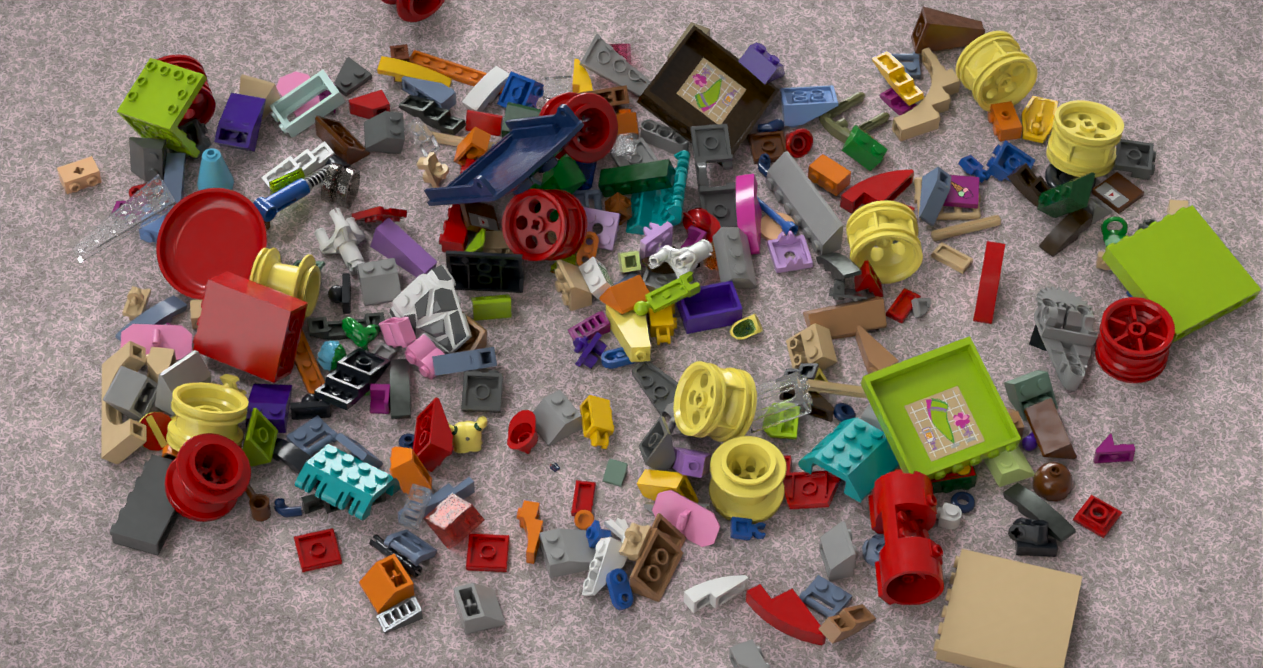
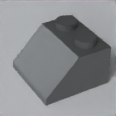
(385, 133)
(148, 157)
(658, 447)

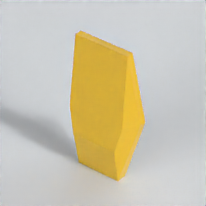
(1038, 119)

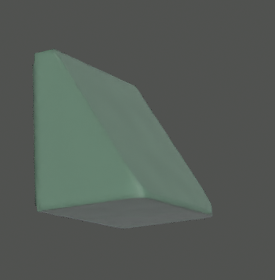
(615, 472)

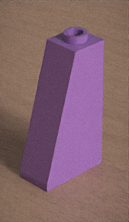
(395, 243)
(691, 462)

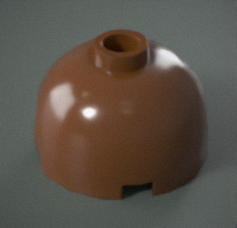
(1052, 481)

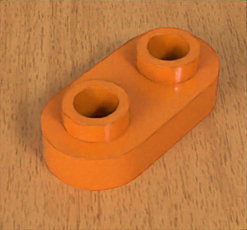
(587, 250)

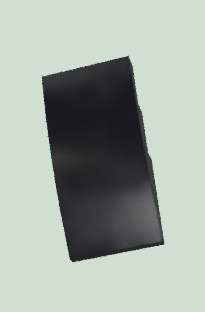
(352, 378)

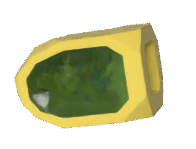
(746, 327)

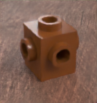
(620, 205)

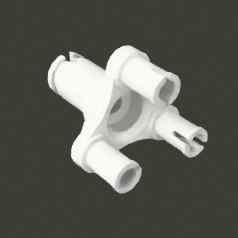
(344, 240)
(684, 259)

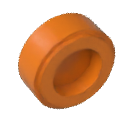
(583, 519)

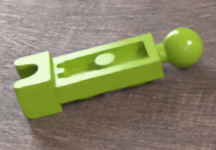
(668, 294)

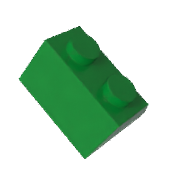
(864, 148)

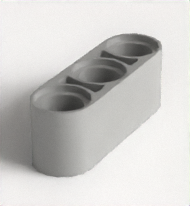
(662, 137)

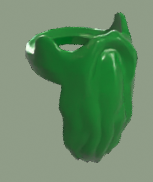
(1113, 236)
(359, 334)

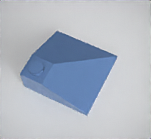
(806, 103)

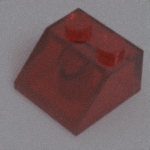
(453, 520)

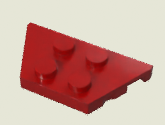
(380, 214)

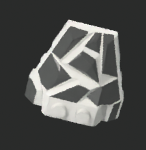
(434, 310)

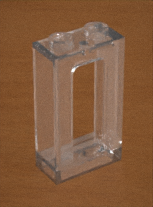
(785, 410)

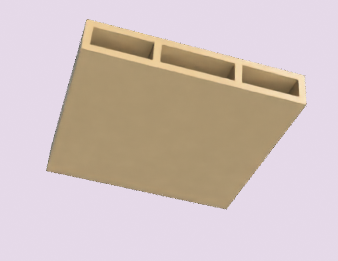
(1006, 614)

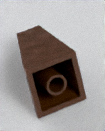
(944, 30)

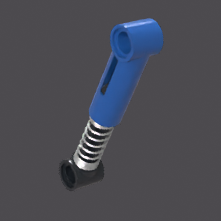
(293, 192)

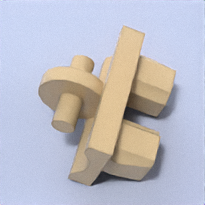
(434, 170)
(136, 302)
(634, 541)

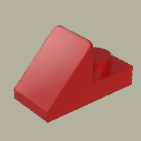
(869, 280)

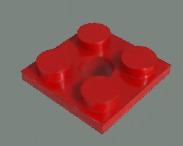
(1096, 524)

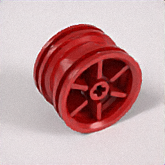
(1141, 340)

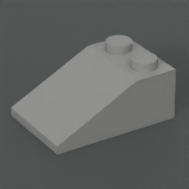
(566, 551)

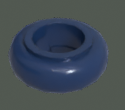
(843, 412)
(964, 496)

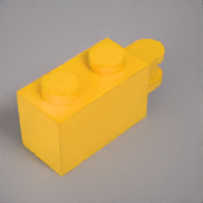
(662, 324)
(597, 420)

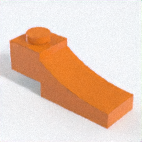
(529, 521)

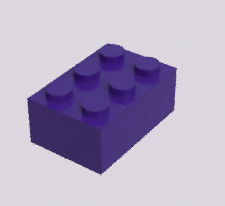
(711, 308)

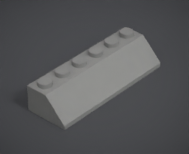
(805, 205)

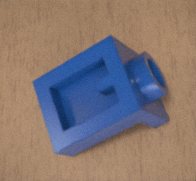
(595, 533)

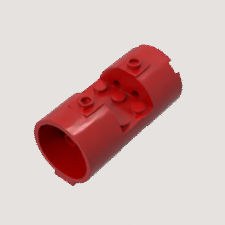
(910, 561)

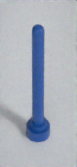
(786, 226)

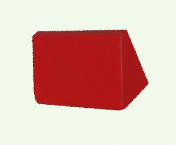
(487, 122)

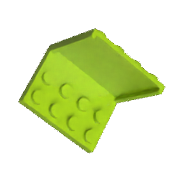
(160, 102)

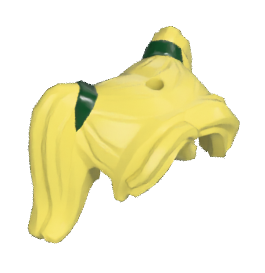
(468, 429)

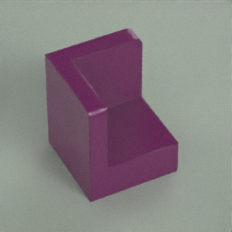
(694, 236)
(380, 398)

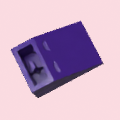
(240, 122)

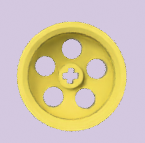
(996, 69)
(1084, 138)
(879, 226)
(714, 402)

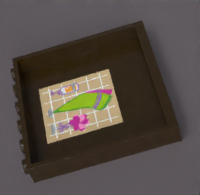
(707, 87)

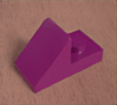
(1110, 453)

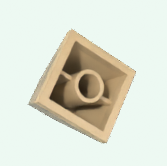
(259, 88)

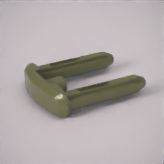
(839, 128)

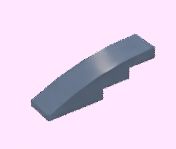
(175, 175)
(159, 313)
(462, 490)

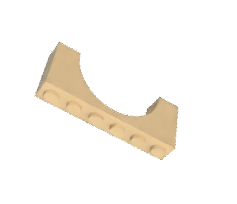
(120, 438)

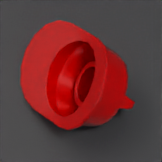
(702, 220)
(522, 432)

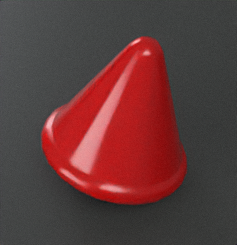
(799, 138)

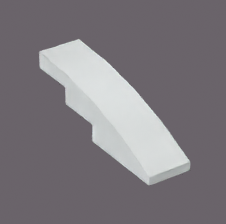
(306, 160)

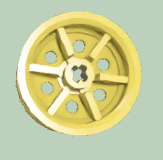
(206, 409)

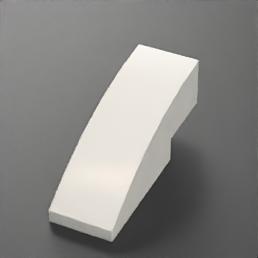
(486, 90)
(715, 592)

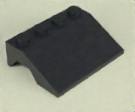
(486, 271)

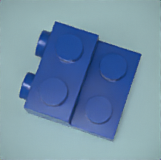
(521, 91)
(1006, 160)

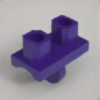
(586, 357)

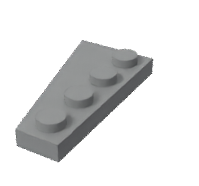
(611, 66)

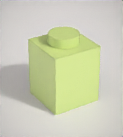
(629, 261)

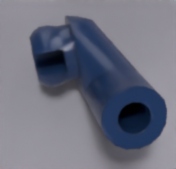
(775, 125)
(764, 164)
(285, 510)

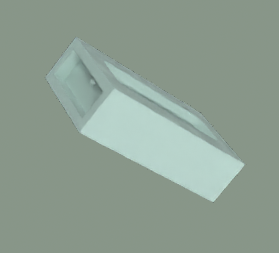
(302, 95)

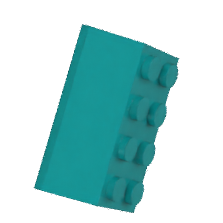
(661, 204)
(854, 454)
(344, 478)

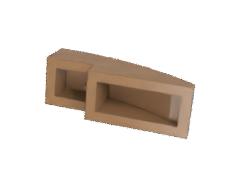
(846, 623)

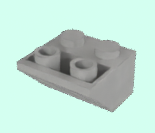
(131, 393)
(838, 552)
(477, 607)

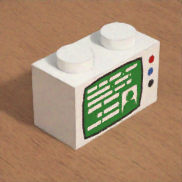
(596, 277)

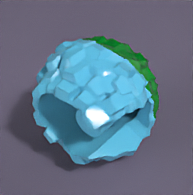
(330, 354)

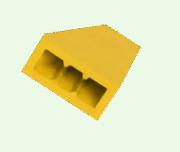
(658, 481)

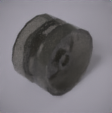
(340, 185)

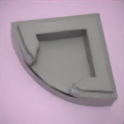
(920, 306)

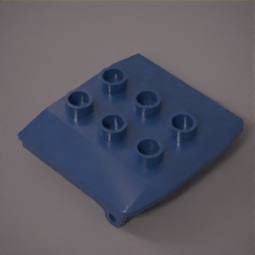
(512, 161)

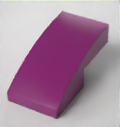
(895, 102)

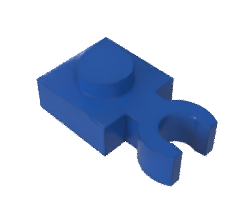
(972, 166)
(744, 529)

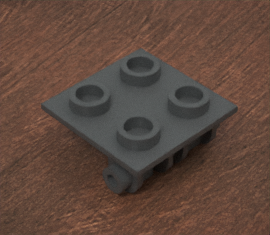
(839, 291)

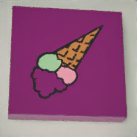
(963, 192)

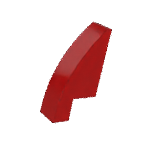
(880, 187)
(989, 282)
(786, 614)

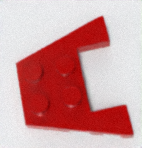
(807, 489)

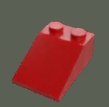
(432, 436)

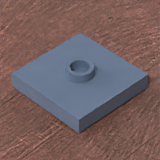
(359, 451)

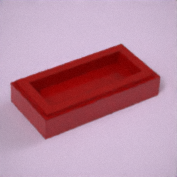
(902, 306)
(583, 496)

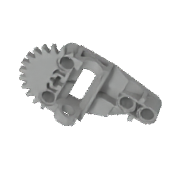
(1069, 347)

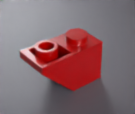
(369, 104)

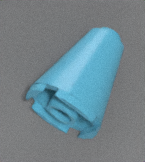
(214, 171)

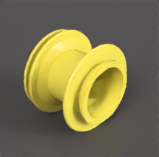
(296, 281)
(759, 483)

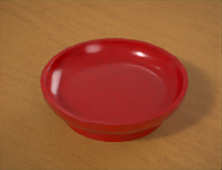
(208, 236)

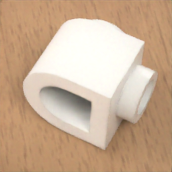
(949, 516)

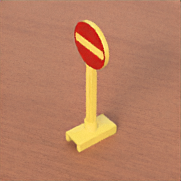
(158, 422)

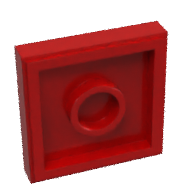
(317, 550)
(487, 552)

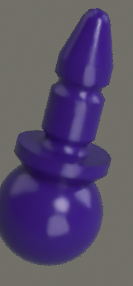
(1029, 442)

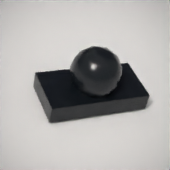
(342, 293)
(310, 408)

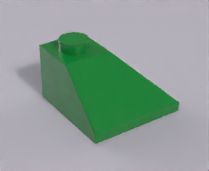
(564, 176)

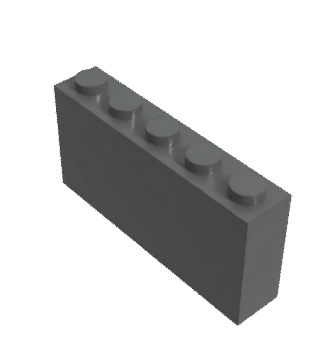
(148, 513)

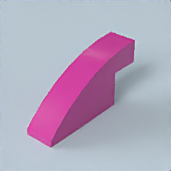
(749, 210)

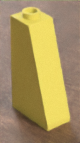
(631, 333)

